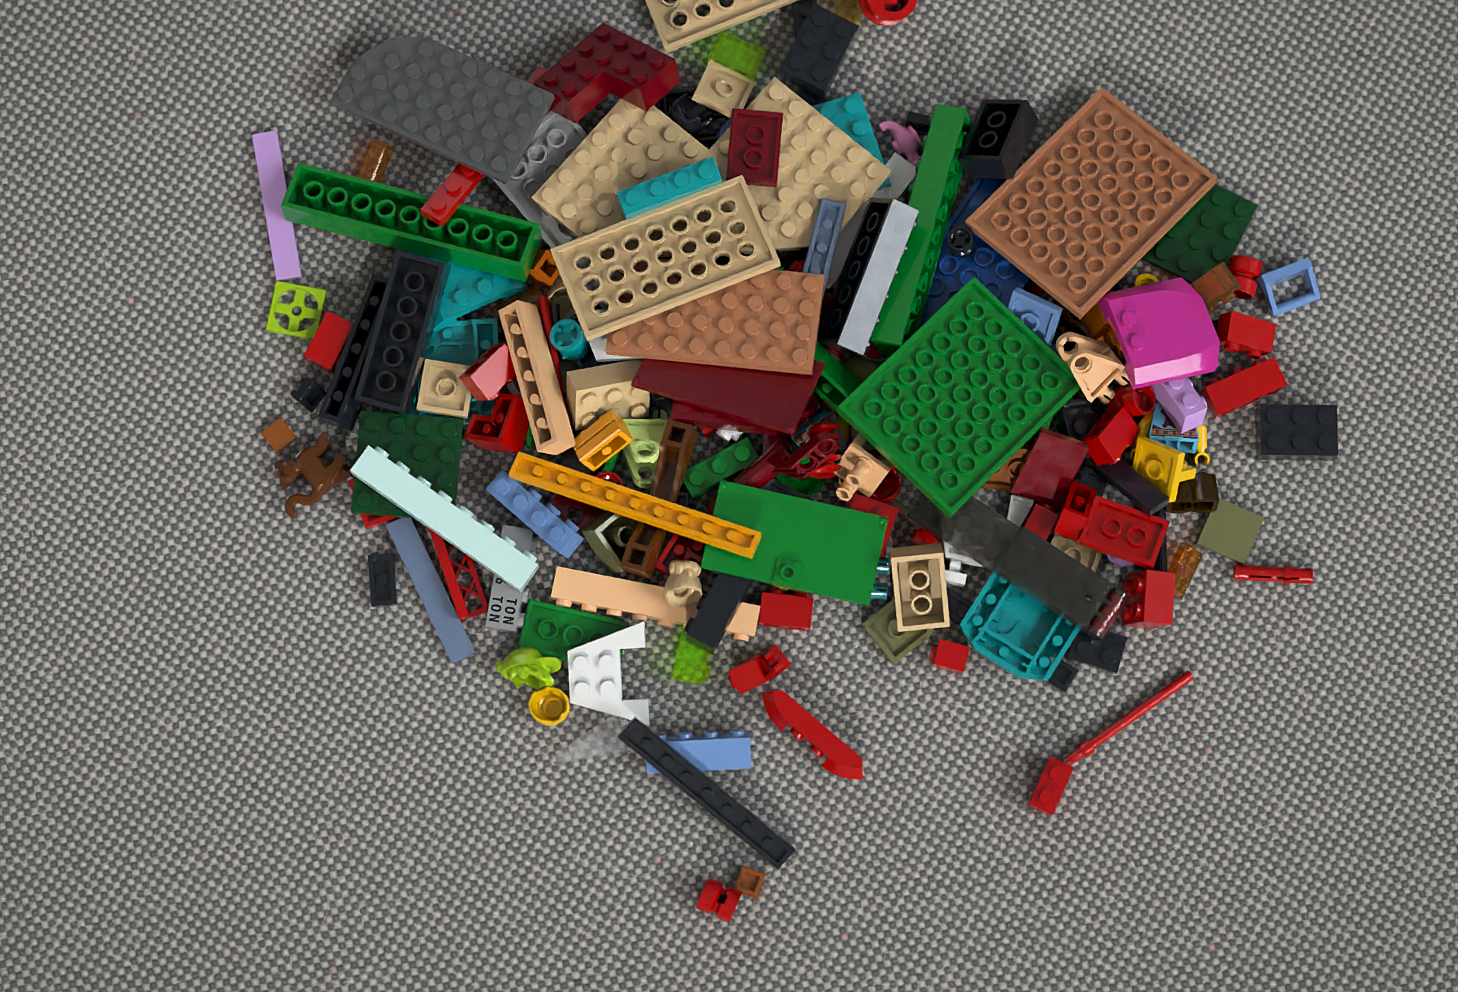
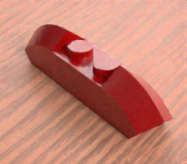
(787, 712)

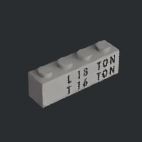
(505, 601)

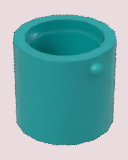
(569, 339)

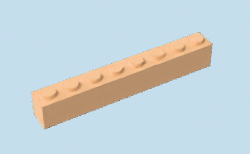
(639, 600)

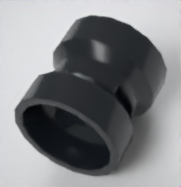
(958, 237)

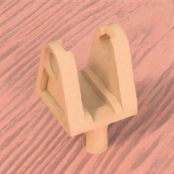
(1092, 365)
(860, 470)

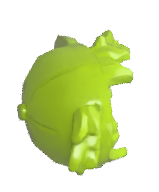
(528, 667)

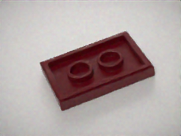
(755, 146)
(1049, 467)

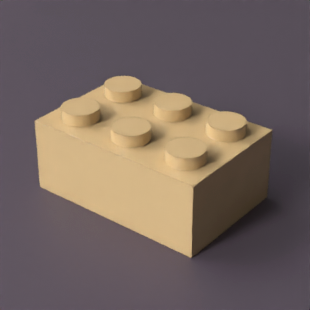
(602, 389)
(919, 587)

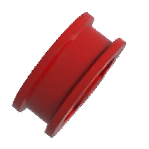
(878, 11)

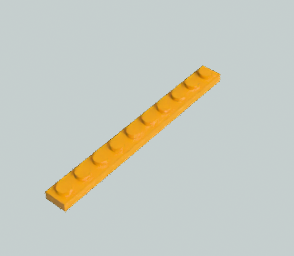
(635, 505)

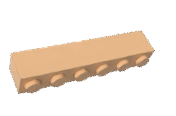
(536, 377)

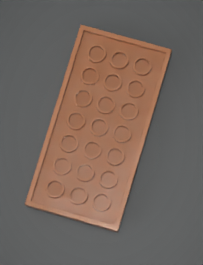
(750, 325)

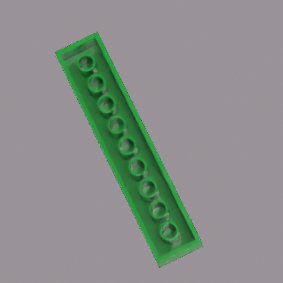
(934, 197)
(394, 219)

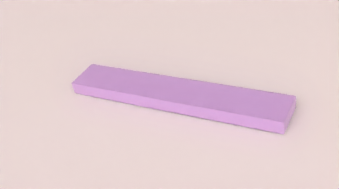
(273, 190)

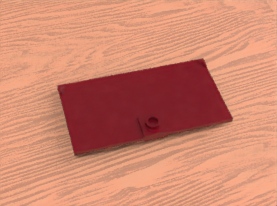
(747, 394)

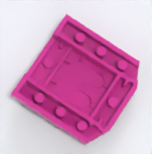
(1162, 331)

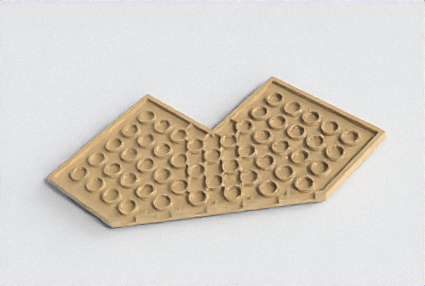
(642, 145)

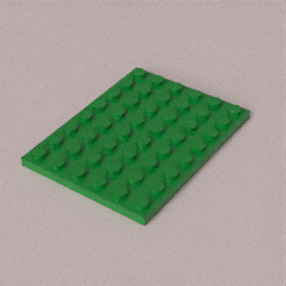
(960, 397)

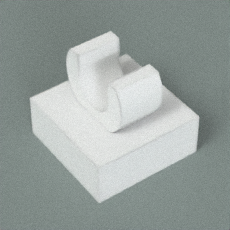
(953, 576)

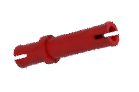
(1273, 574)

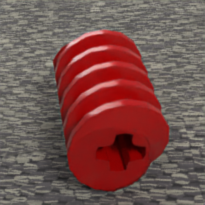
(827, 468)

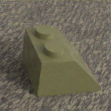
(609, 538)

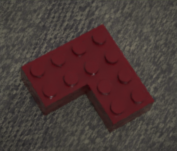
(608, 64)

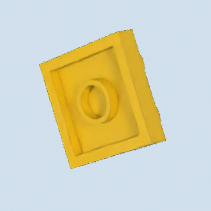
(1162, 466)

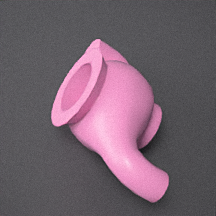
(905, 140)

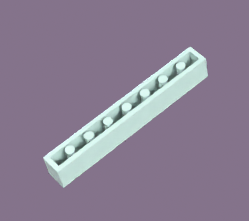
(444, 518)

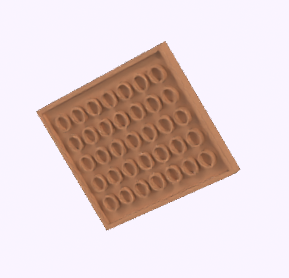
(1091, 202)

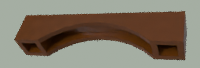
(671, 467)

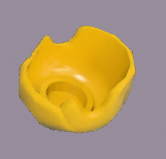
(549, 706)

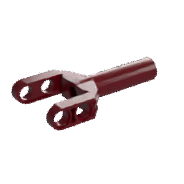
(780, 457)

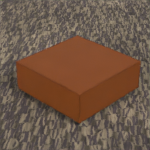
(279, 435)
(750, 881)

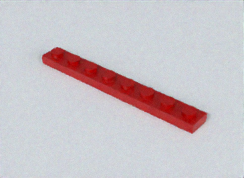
(458, 184)

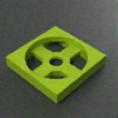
(286, 309)

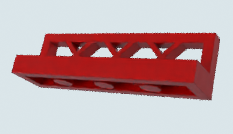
(452, 582)

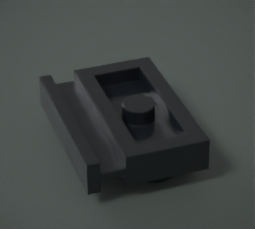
(1098, 654)

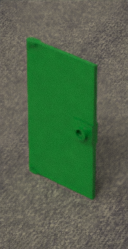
(801, 543)

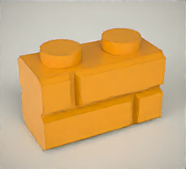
(602, 440)

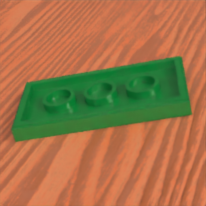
(558, 628)

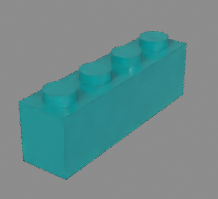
(668, 188)

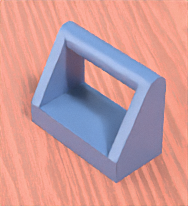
(1285, 273)

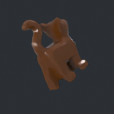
(317, 473)

